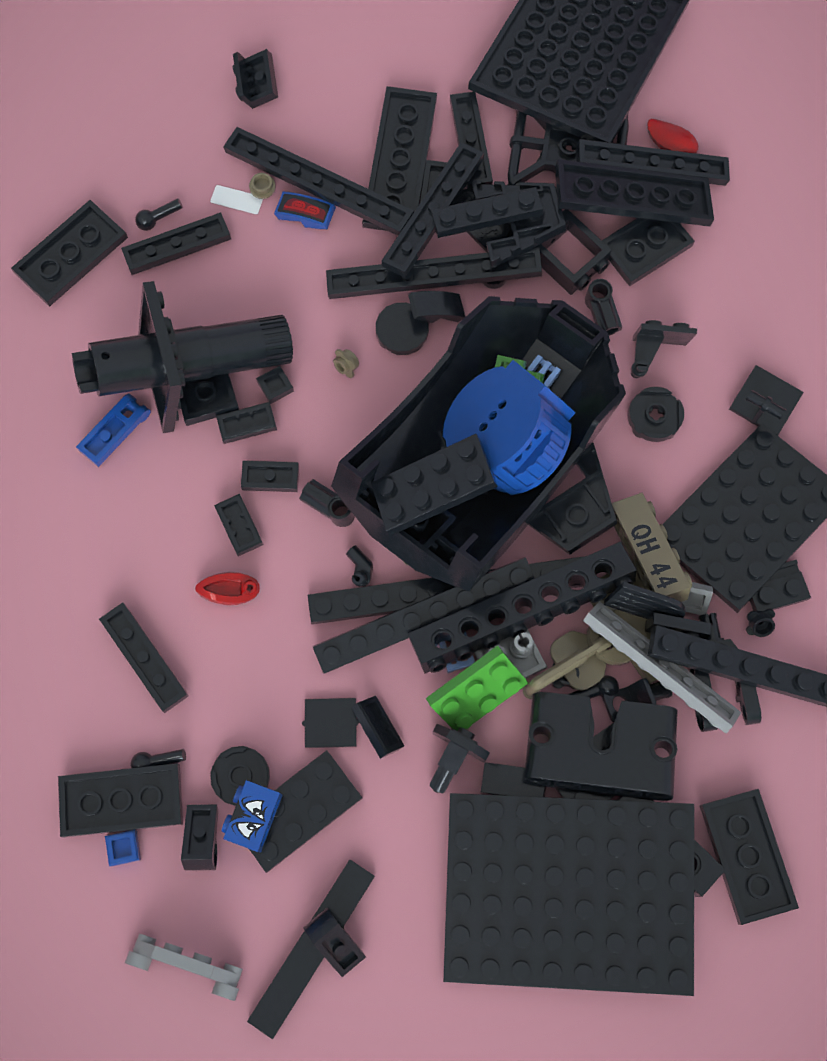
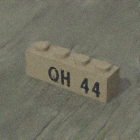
(649, 549)

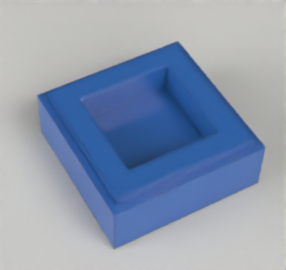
(122, 848)

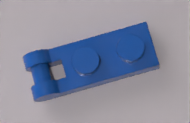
(113, 429)

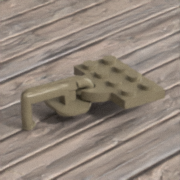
(588, 655)

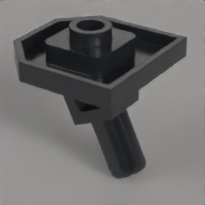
(459, 745)

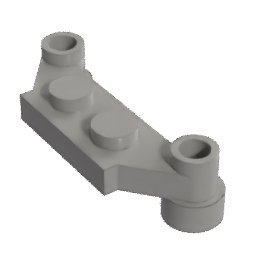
(145, 951)

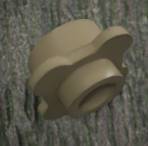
(345, 362)

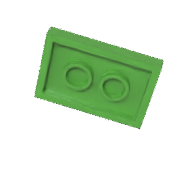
(477, 690)

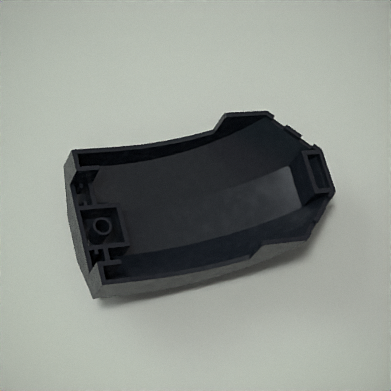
(472, 536)

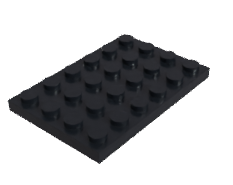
(749, 517)

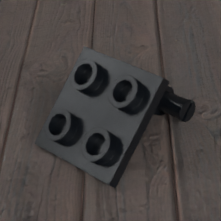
(651, 336)
(766, 400)

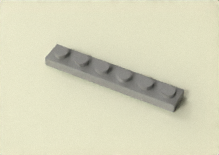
(671, 676)

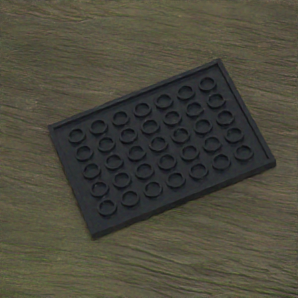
(577, 60)
(570, 894)

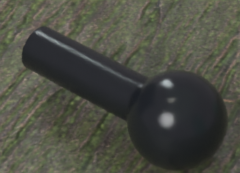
(147, 219)
(607, 685)
(144, 759)

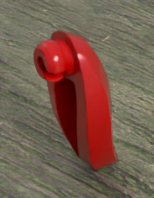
(671, 137)
(228, 588)

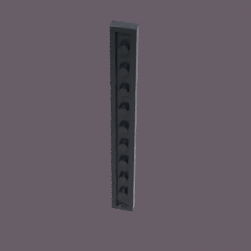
(391, 597)

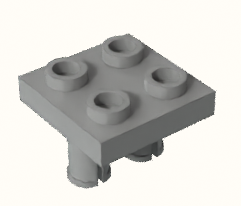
(521, 652)

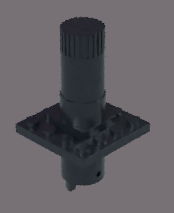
(170, 357)

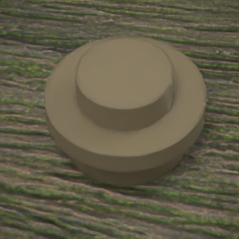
(262, 186)

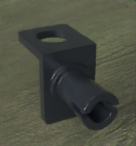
(637, 692)

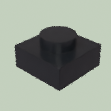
(275, 384)

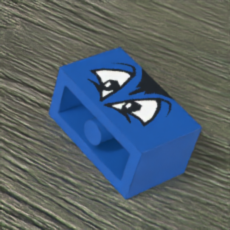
(251, 816)

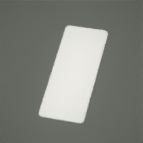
(236, 199)

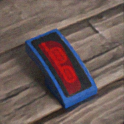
(305, 209)

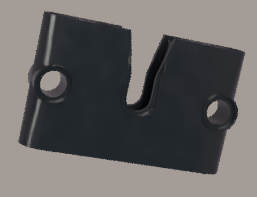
(574, 762)

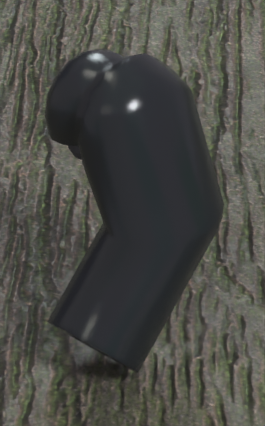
(363, 566)

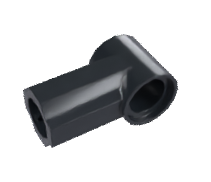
(603, 309)
(325, 502)

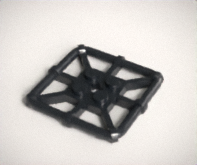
(551, 147)

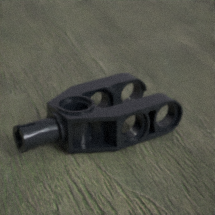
(746, 693)

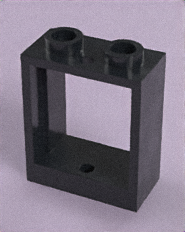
(562, 274)

